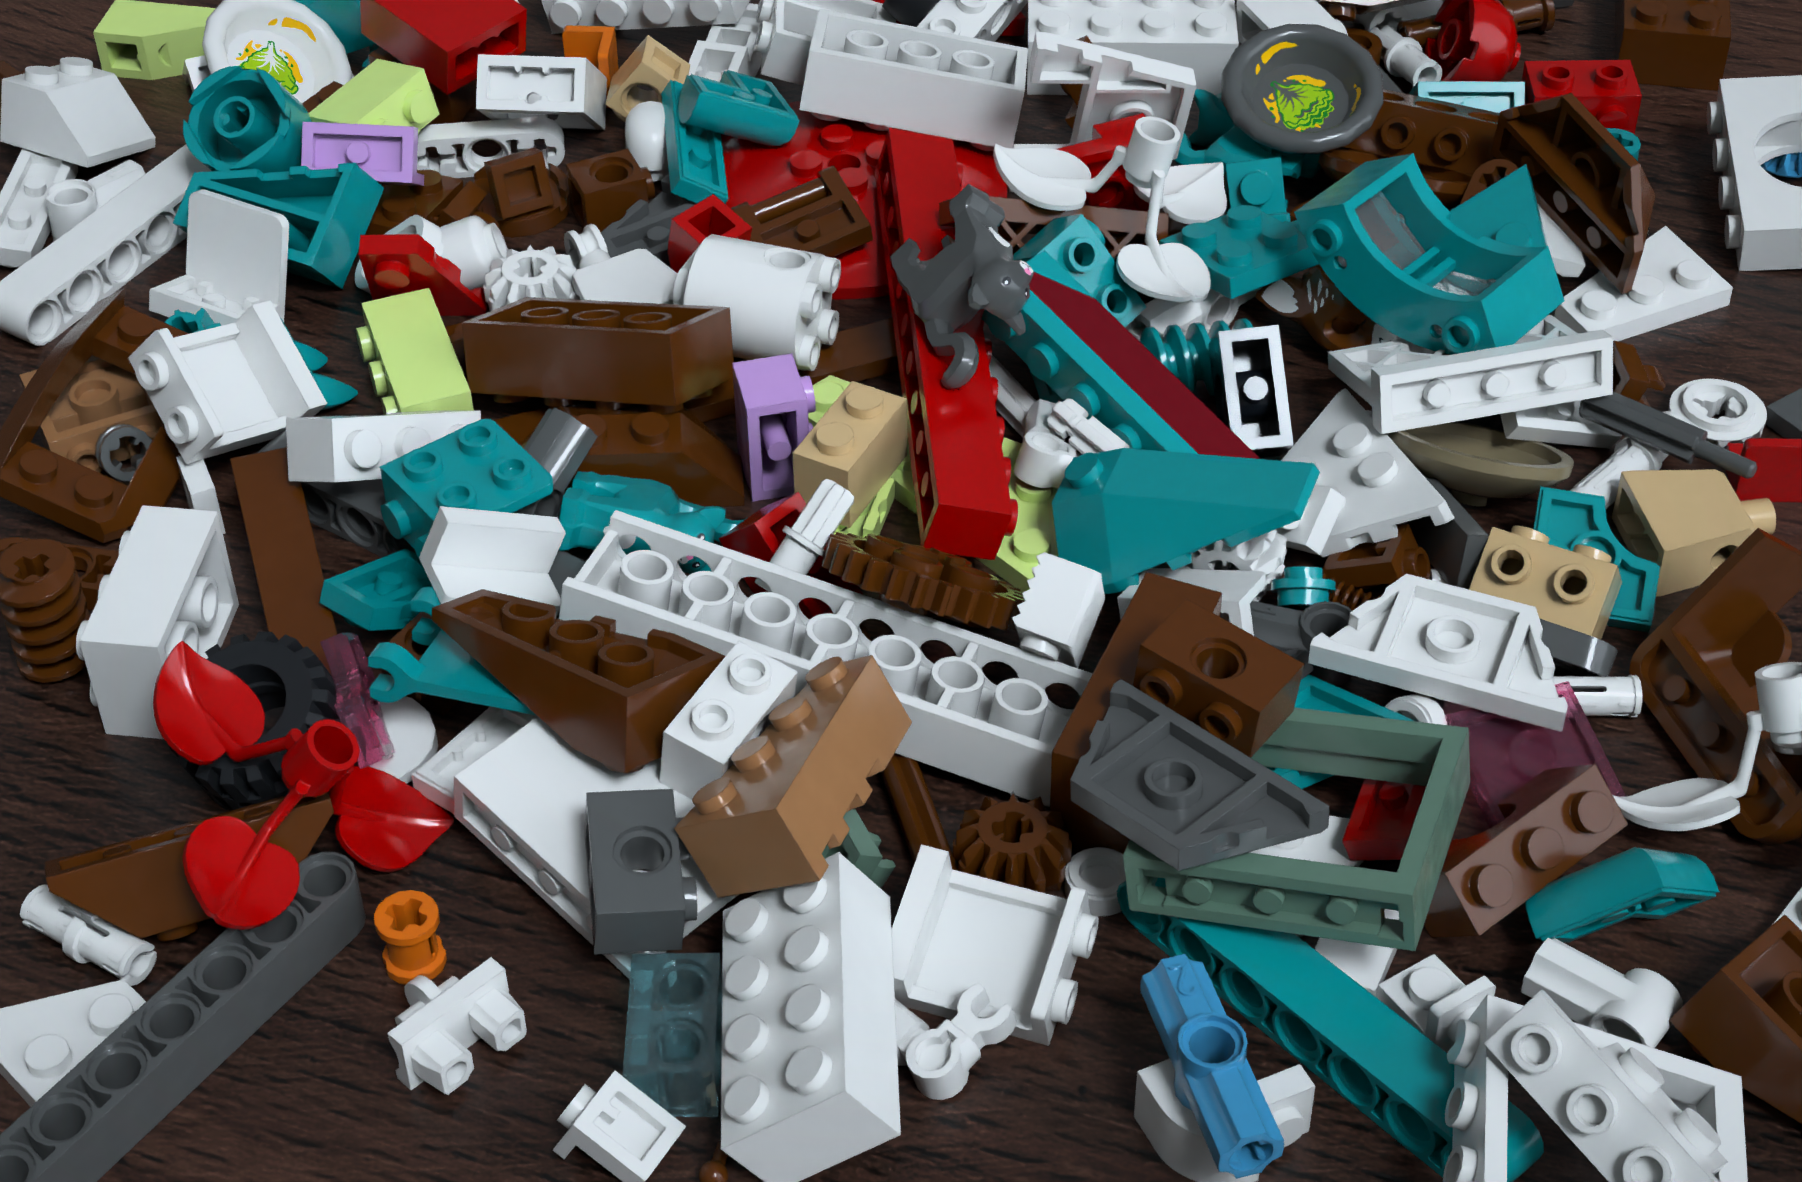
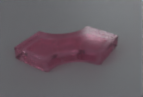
(353, 699)

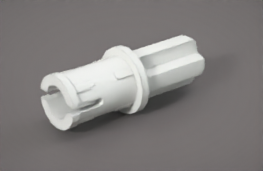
(1405, 57)
(812, 529)

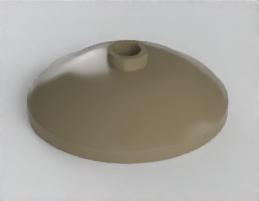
(1482, 462)

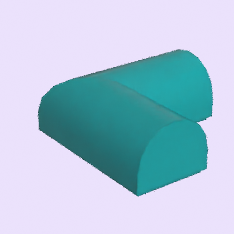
(738, 108)
(1618, 888)

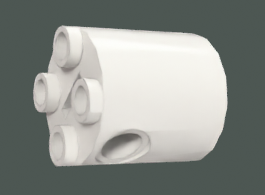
(773, 293)

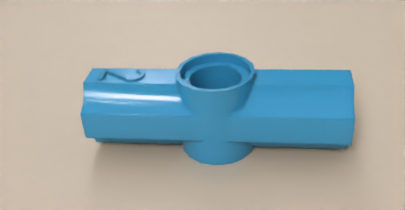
(1211, 1066)

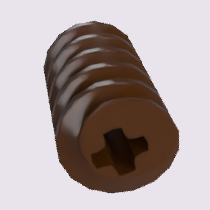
(42, 608)

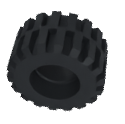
(280, 676)

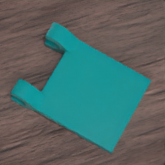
(441, 671)

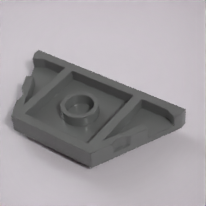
(1185, 788)

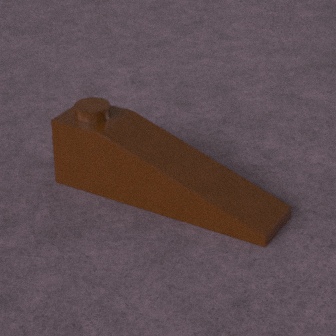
(581, 677)

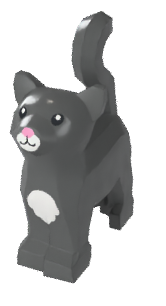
(963, 278)

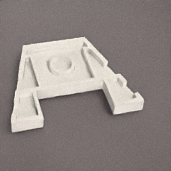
(1113, 84)

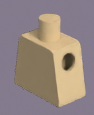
(1685, 522)

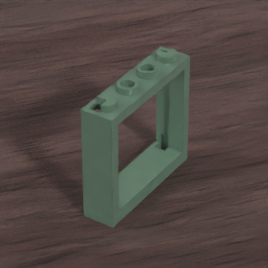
(1321, 896)

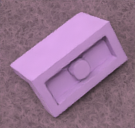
(380, 150)

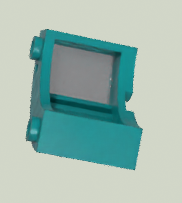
(1418, 268)

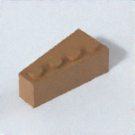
(796, 781)

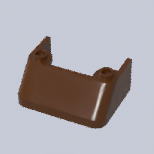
(1702, 680)

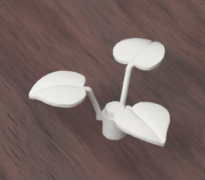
(1186, 192)
(1706, 801)

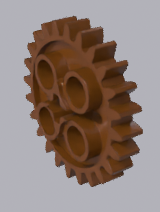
(923, 580)

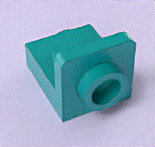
(1257, 184)

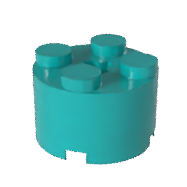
(245, 122)

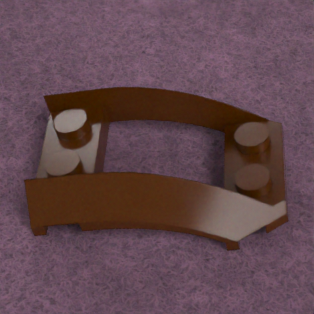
(59, 485)

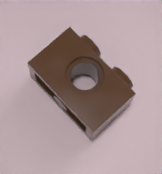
(1218, 676)

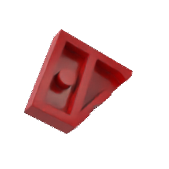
(410, 264)

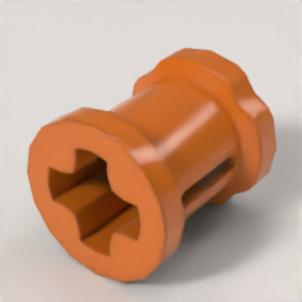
(408, 927)

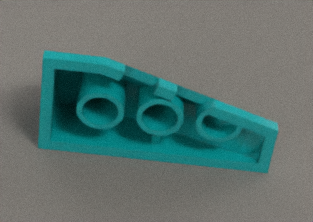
(1155, 507)

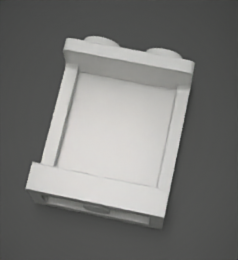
(226, 383)
(989, 932)

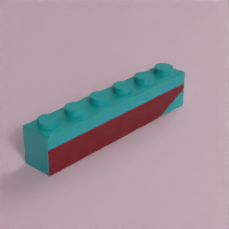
(1107, 371)

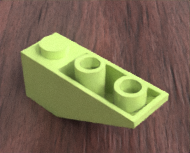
(149, 38)

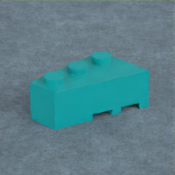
(323, 210)

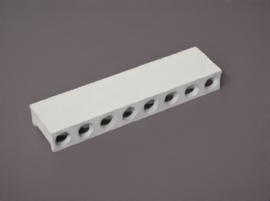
(957, 714)

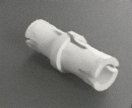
(87, 936)

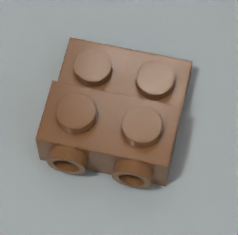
(91, 403)

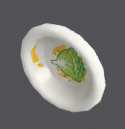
(279, 39)

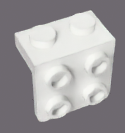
(231, 260)

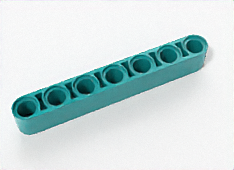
(1333, 1030)

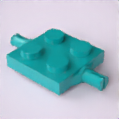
(1246, 249)

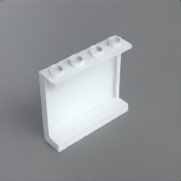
(530, 812)

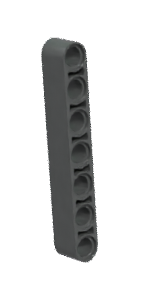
(183, 1033)

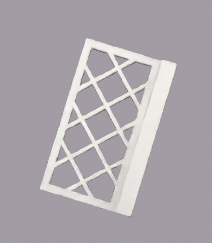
(1430, 388)

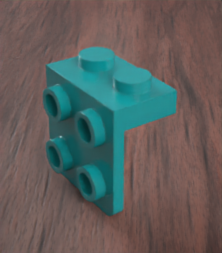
(465, 469)

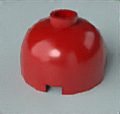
(1474, 41)

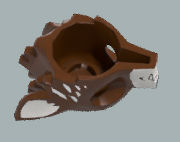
(1322, 311)

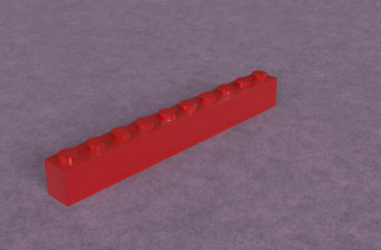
(950, 432)

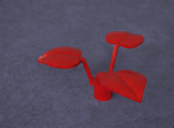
(231, 868)

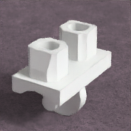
(450, 1018)

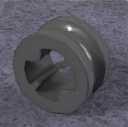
(110, 441)

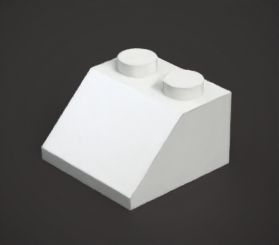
(72, 114)

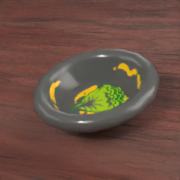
(1302, 88)

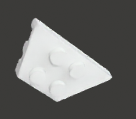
(1368, 471)
(1450, 648)

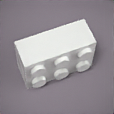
(163, 590)

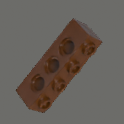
(1433, 130)

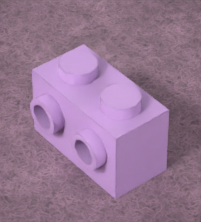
(770, 422)

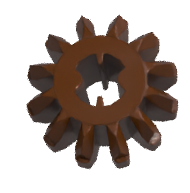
(1014, 844)

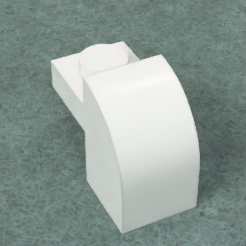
(1177, 1135)

